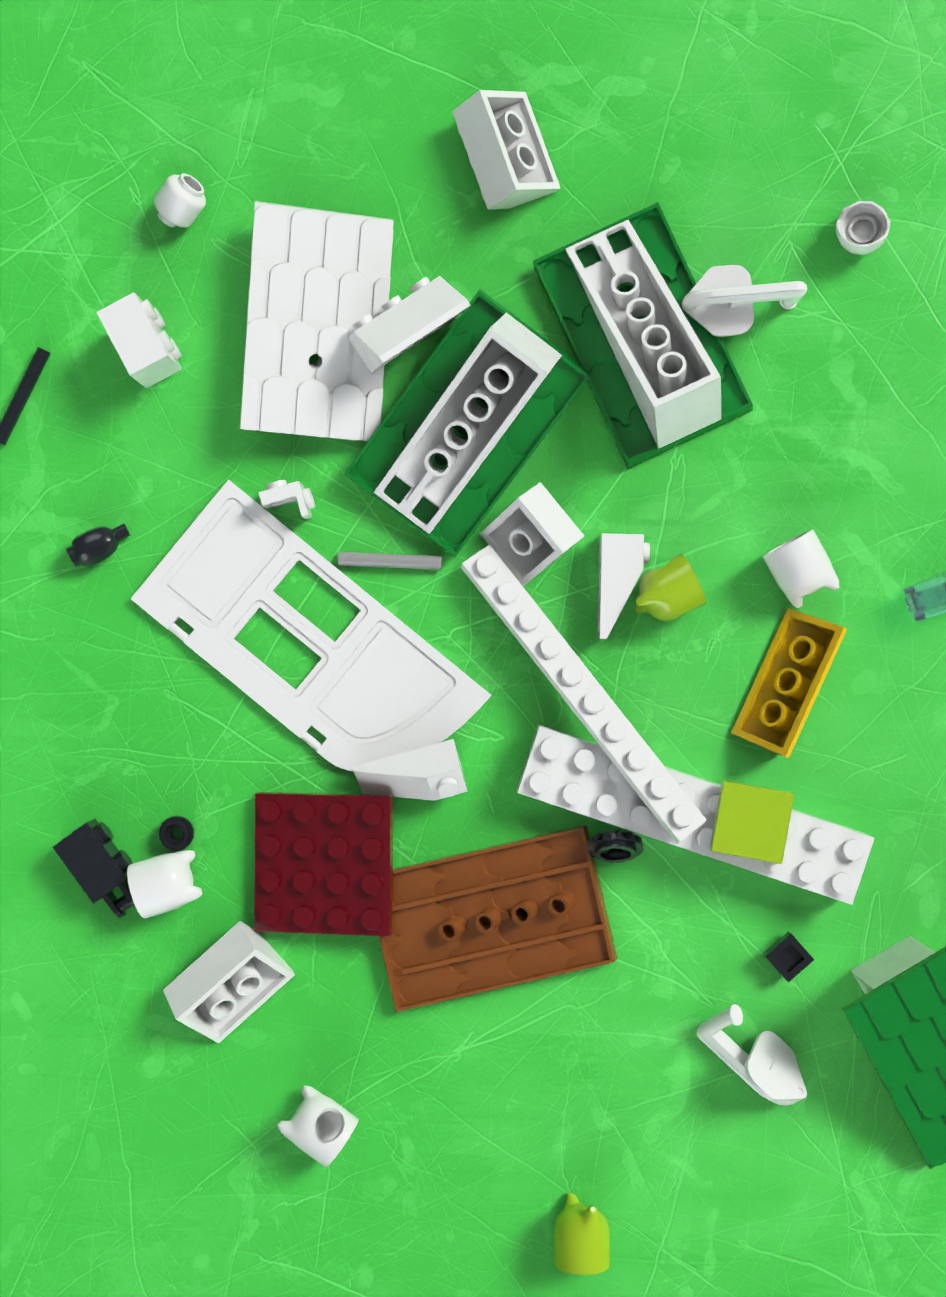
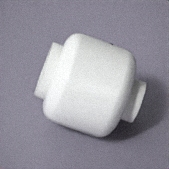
(180, 200)

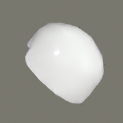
(862, 227)

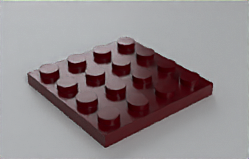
(323, 863)

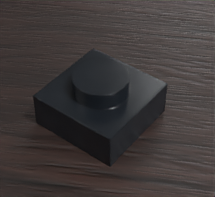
(788, 956)

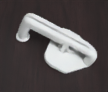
(726, 296)
(769, 1066)

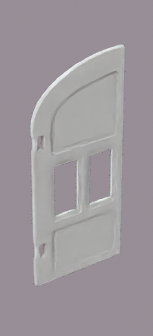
(371, 691)

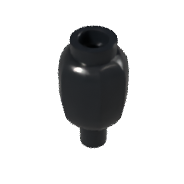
(96, 544)

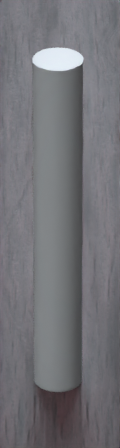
(389, 560)

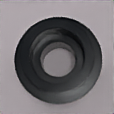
(169, 840)

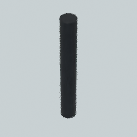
(22, 394)

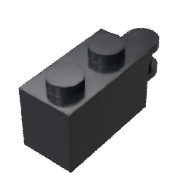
(97, 865)

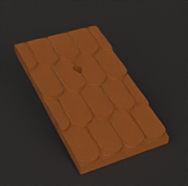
(465, 925)

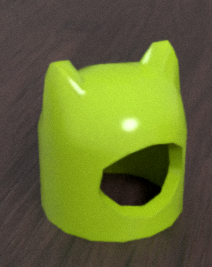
(670, 590)
(581, 1239)

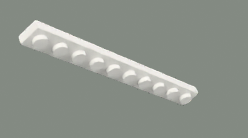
(583, 694)

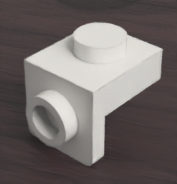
(281, 493)

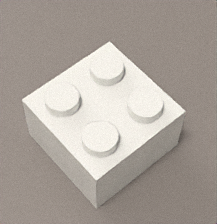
(139, 339)

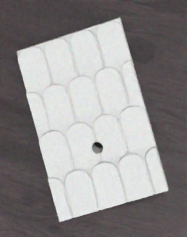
(306, 290)

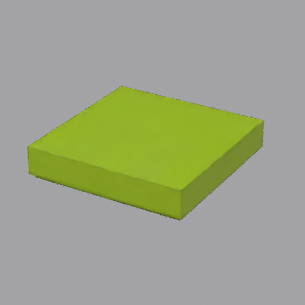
(752, 821)

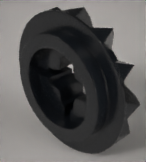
(615, 846)

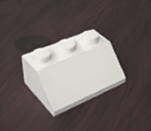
(505, 148)
(406, 321)
(227, 983)

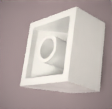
(531, 534)

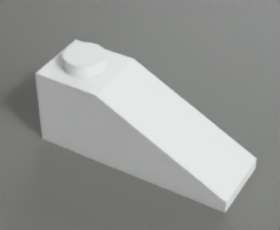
(618, 571)
(415, 774)

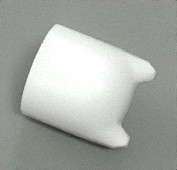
(801, 567)
(162, 883)
(319, 1126)

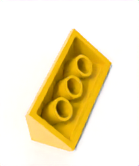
(788, 682)

